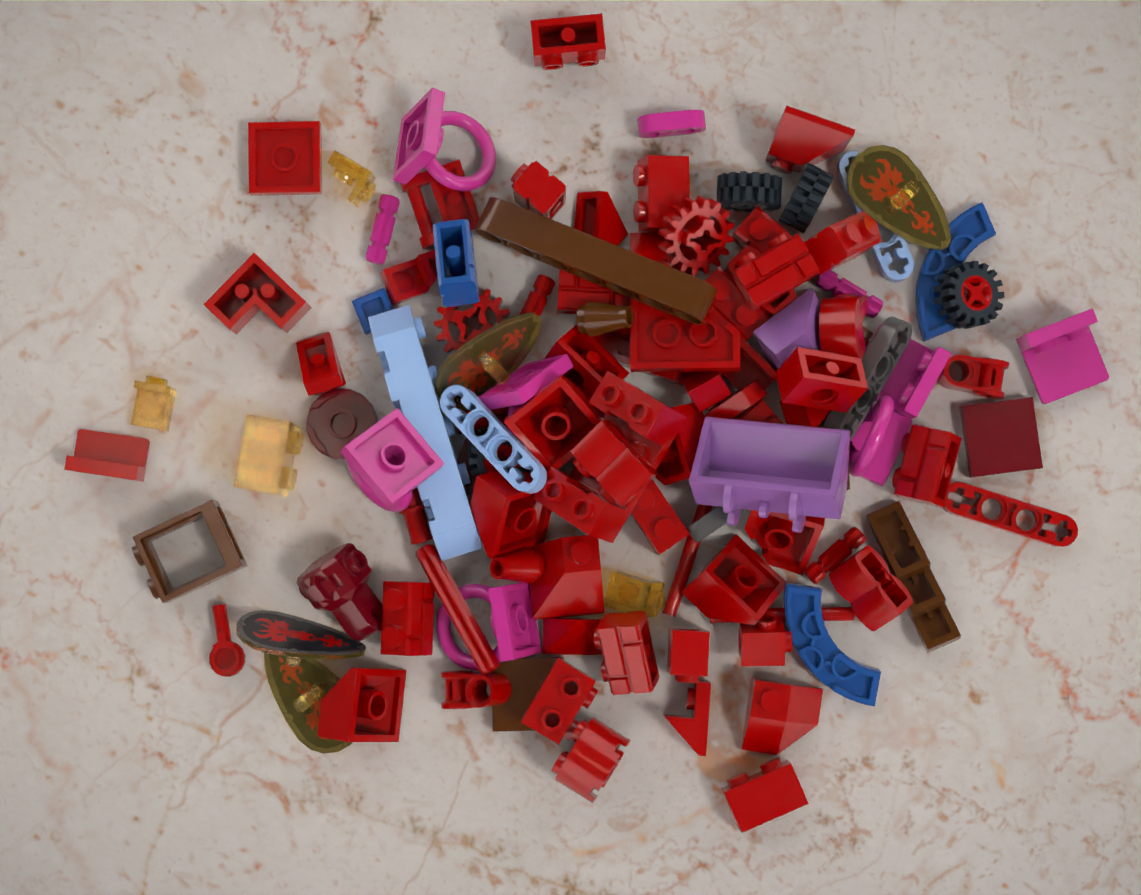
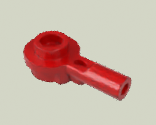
(226, 656)

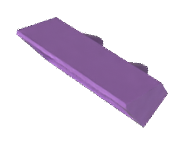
(771, 469)

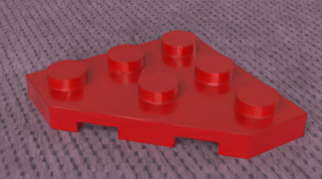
(675, 345)

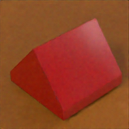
(706, 389)

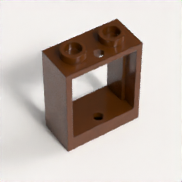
(223, 537)

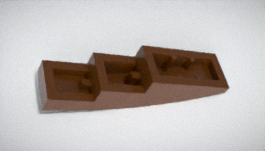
(912, 567)

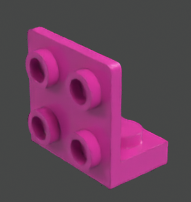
(1063, 357)
(914, 377)

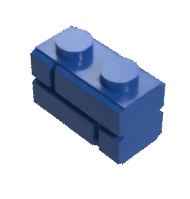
(455, 263)

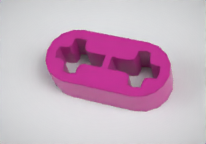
(671, 123)

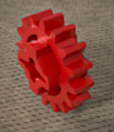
(699, 236)
(458, 319)

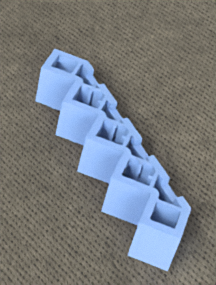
(413, 393)

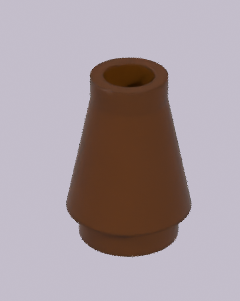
(602, 318)

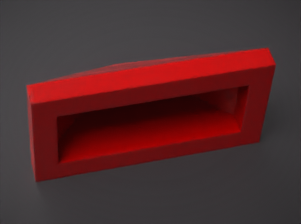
(598, 217)
(570, 636)

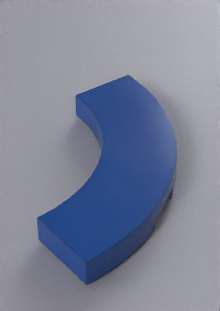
(966, 234)
(819, 651)

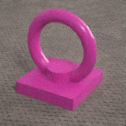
(423, 136)
(525, 383)
(877, 442)
(390, 461)
(510, 623)

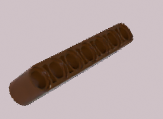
(596, 260)

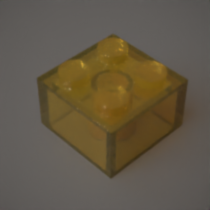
(268, 456)

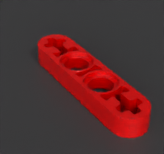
(1007, 518)

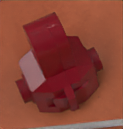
(340, 585)

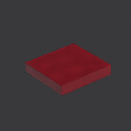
(1001, 437)

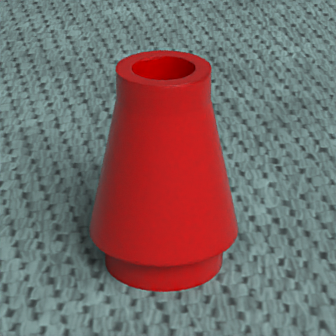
(520, 566)

